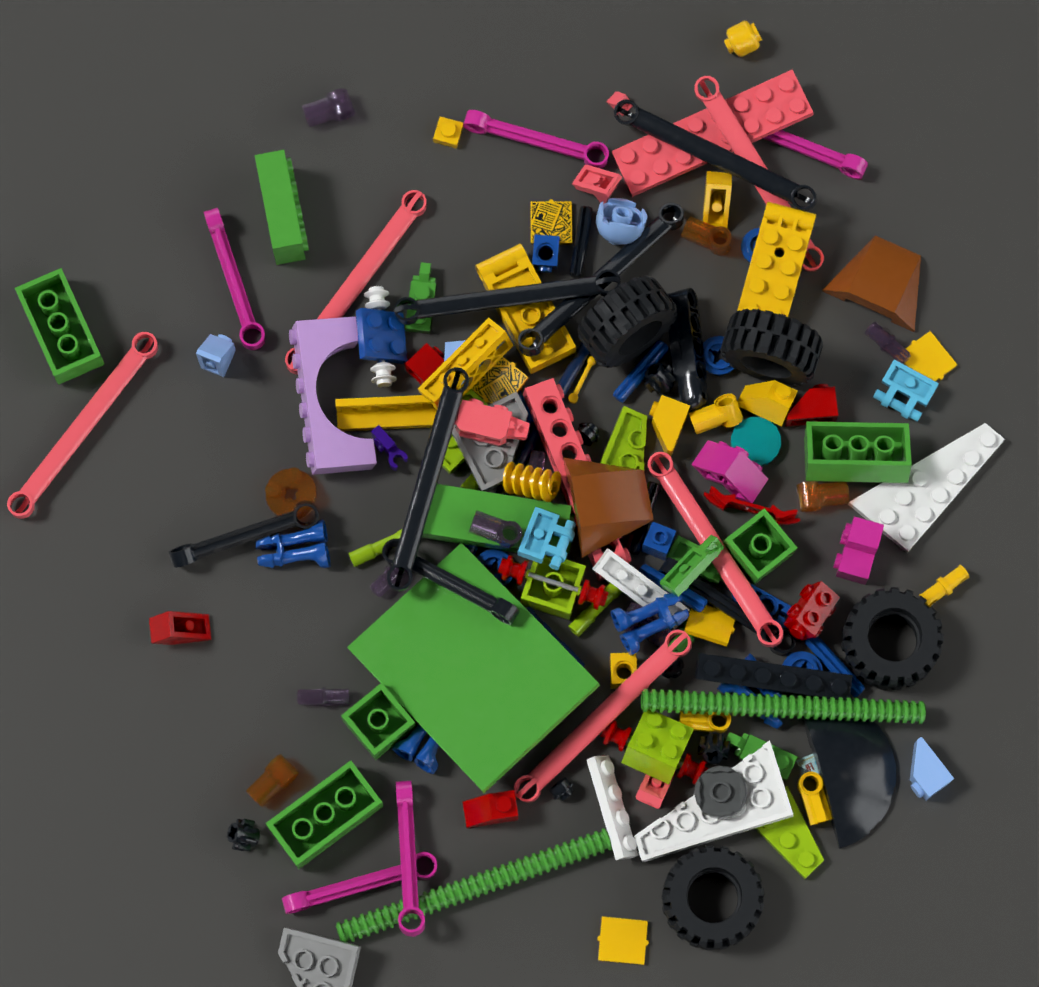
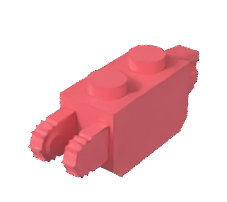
(489, 423)

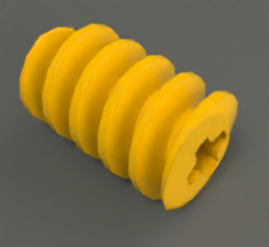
(531, 482)

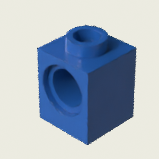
(551, 243)
(658, 541)

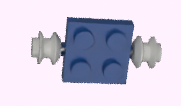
(380, 336)

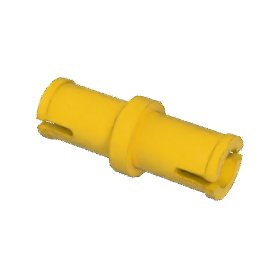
(945, 585)

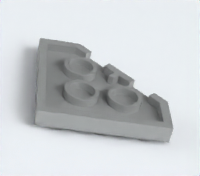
(488, 460)
(318, 959)

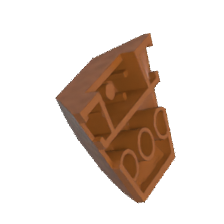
(883, 280)
(606, 502)

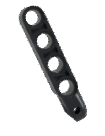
(688, 350)

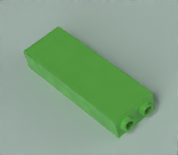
(456, 506)

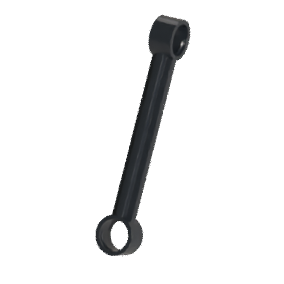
(191, 552)
(498, 607)
(728, 607)

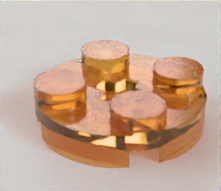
(290, 479)

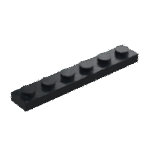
(772, 676)

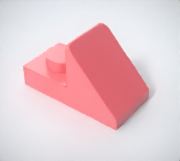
(597, 182)
(652, 791)

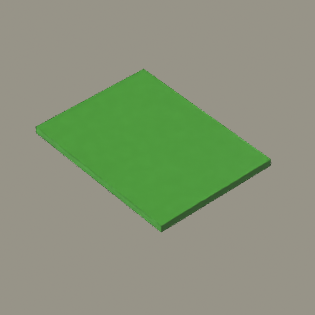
(469, 678)

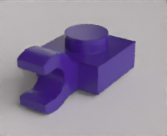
(384, 443)

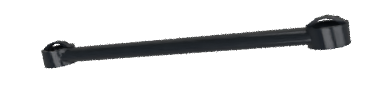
(715, 155)
(618, 263)
(505, 297)
(427, 479)

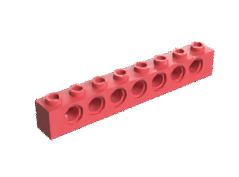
(550, 393)

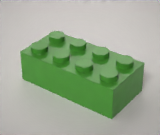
(282, 206)
(59, 326)
(857, 452)
(324, 814)

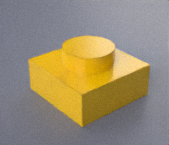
(448, 132)

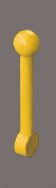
(573, 397)

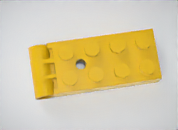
(514, 269)
(774, 279)

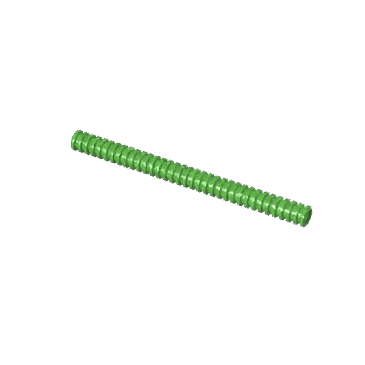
(783, 706)
(478, 884)

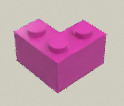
(731, 469)
(860, 546)

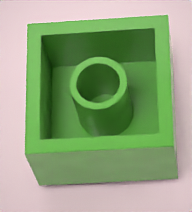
(759, 546)
(378, 721)

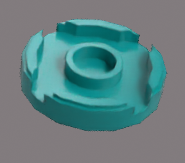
(758, 438)

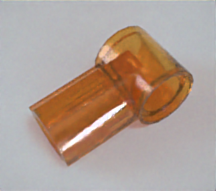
(705, 234)
(815, 496)
(277, 775)

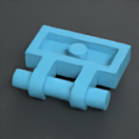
(909, 383)
(539, 534)

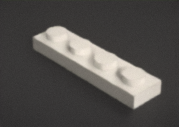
(631, 581)
(612, 807)

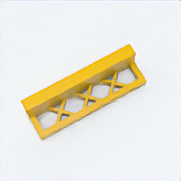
(477, 348)
(388, 412)

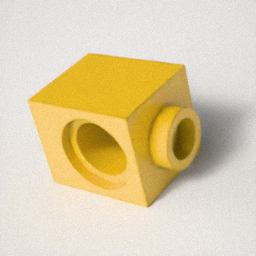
(621, 660)

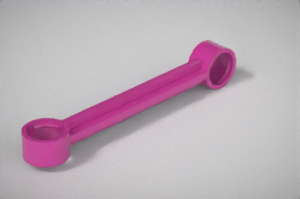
(482, 123)
(848, 164)
(233, 278)
(408, 857)
(305, 899)

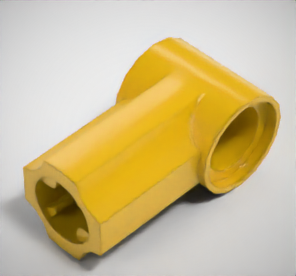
(723, 412)
(704, 722)
(814, 801)

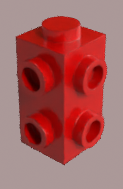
(813, 608)

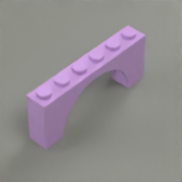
(328, 446)

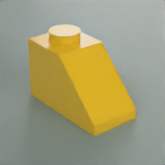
(717, 198)
(768, 400)
(668, 421)

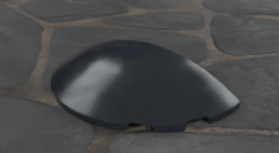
(855, 773)

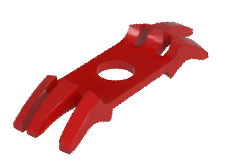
(729, 501)

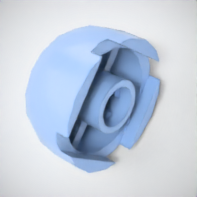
(620, 221)

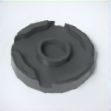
(720, 792)

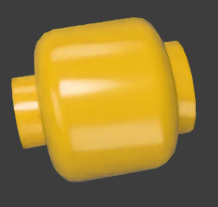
(742, 38)

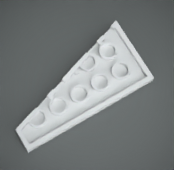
(933, 484)
(690, 827)

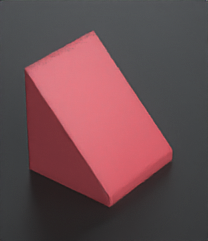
(617, 97)

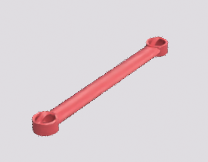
(743, 147)
(370, 262)
(82, 425)
(724, 563)
(602, 716)

